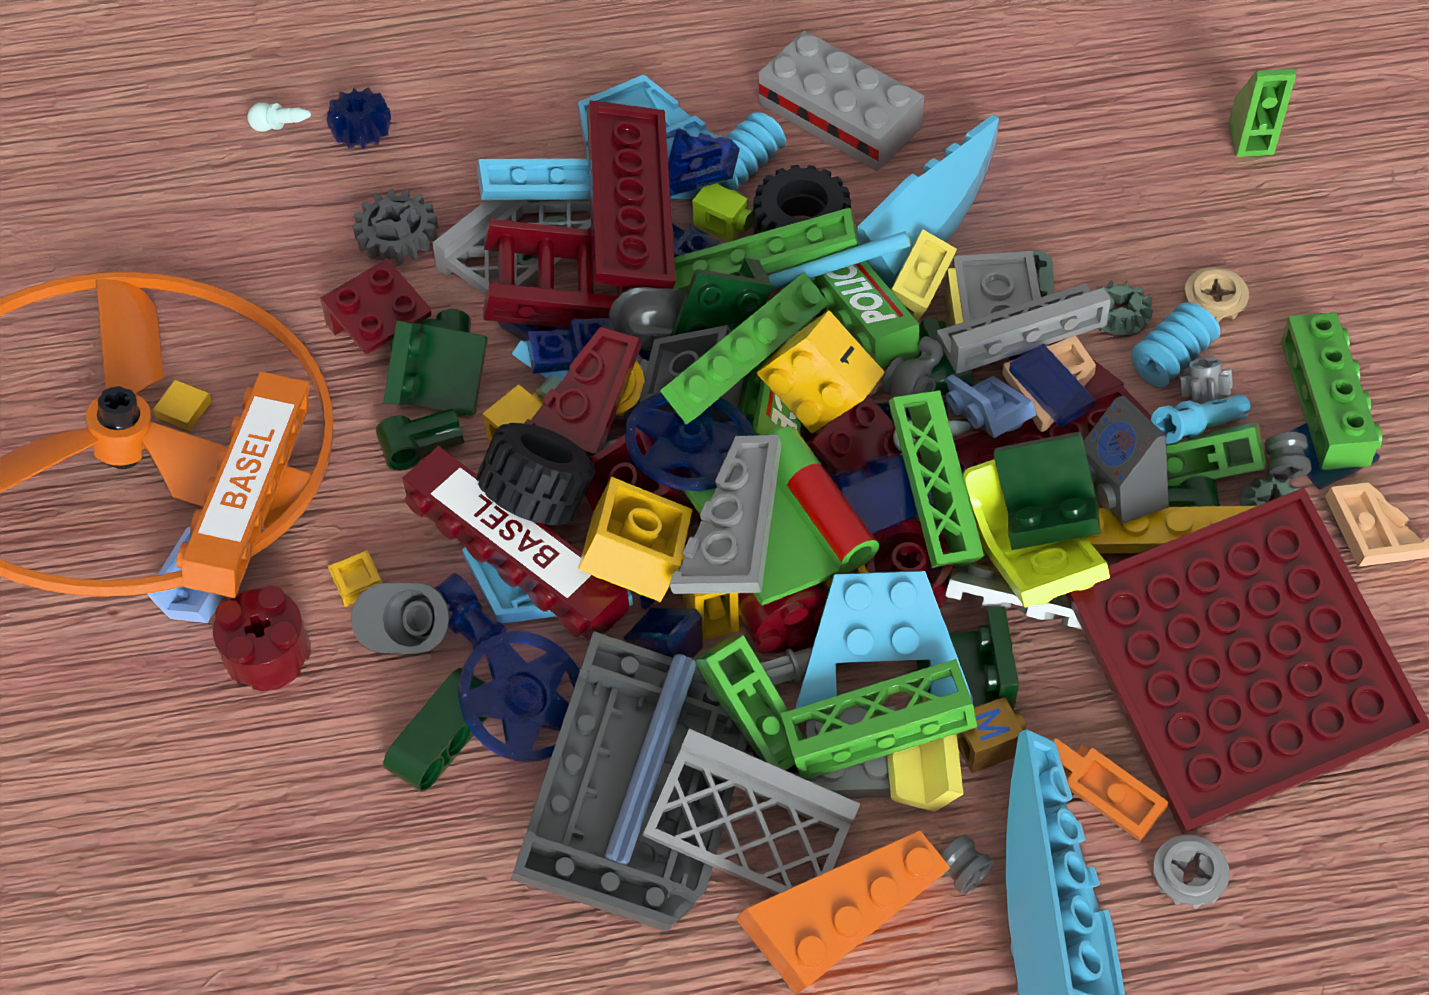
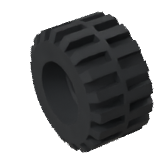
(797, 194)
(535, 473)

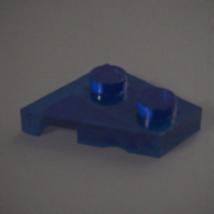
(700, 161)

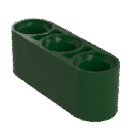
(432, 737)

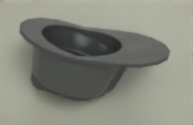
(646, 313)
(400, 618)

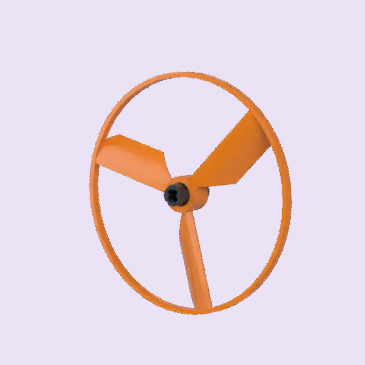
(122, 423)

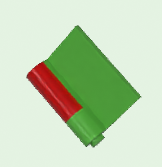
(811, 524)

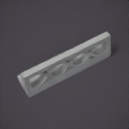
(1024, 327)

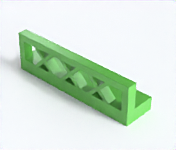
(943, 477)
(883, 734)

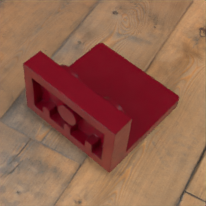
(372, 305)
(854, 437)

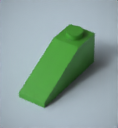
(1260, 112)
(1216, 454)
(748, 698)

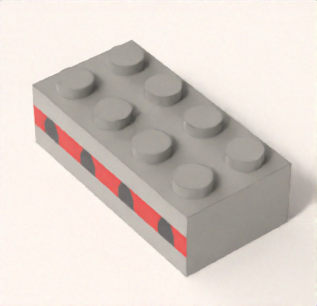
(841, 100)

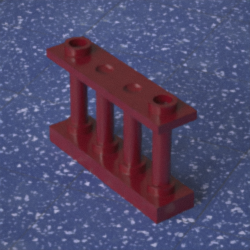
(543, 304)

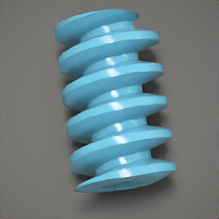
(758, 140)
(1174, 343)

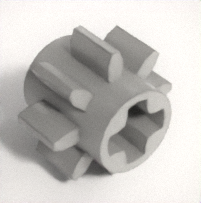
(1206, 380)

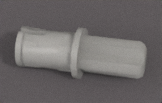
(788, 666)

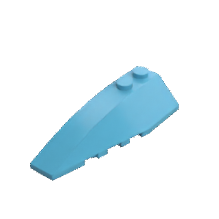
(933, 200)
(1053, 915)

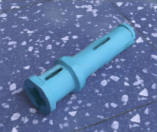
(1192, 418)

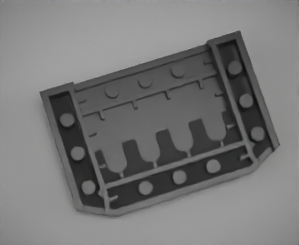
(590, 779)

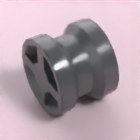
(1287, 455)
(966, 865)

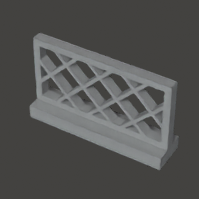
(468, 237)
(757, 779)

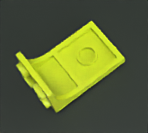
(1032, 572)

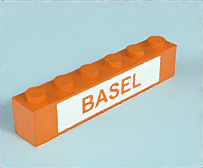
(244, 486)

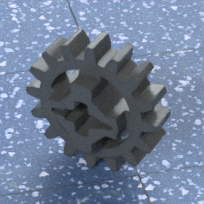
(395, 226)

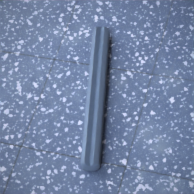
(650, 760)

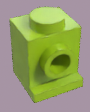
(721, 212)

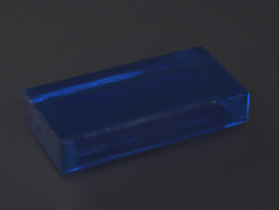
(1052, 385)

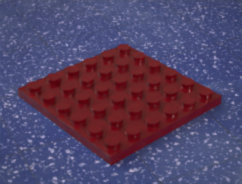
(1246, 660)

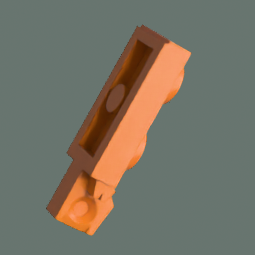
(1111, 790)

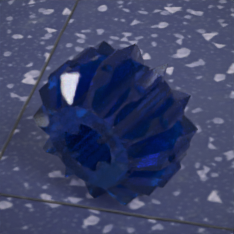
(358, 118)

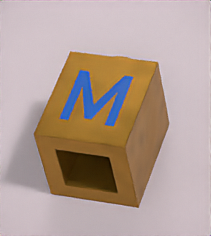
(994, 737)

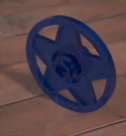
(682, 446)
(518, 694)

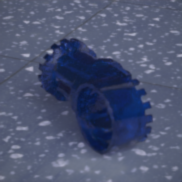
(467, 611)

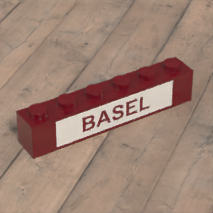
(519, 549)

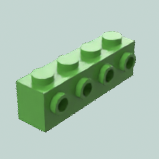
(1330, 391)

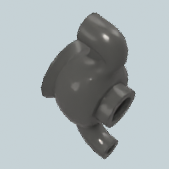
(913, 375)

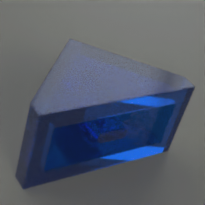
(668, 632)

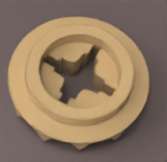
(1227, 284)

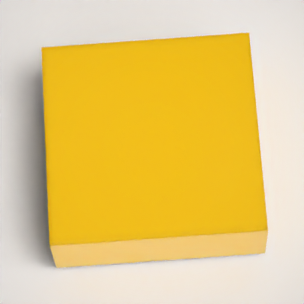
(182, 405)
(354, 576)

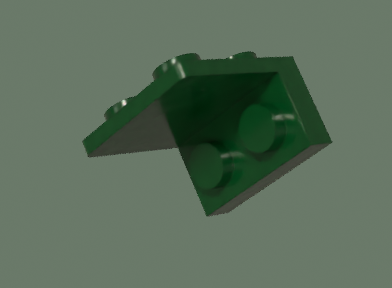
(722, 298)
(435, 368)
(1047, 490)
(986, 659)

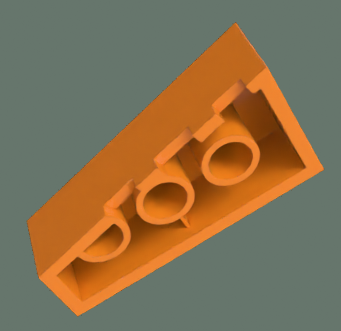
(831, 914)

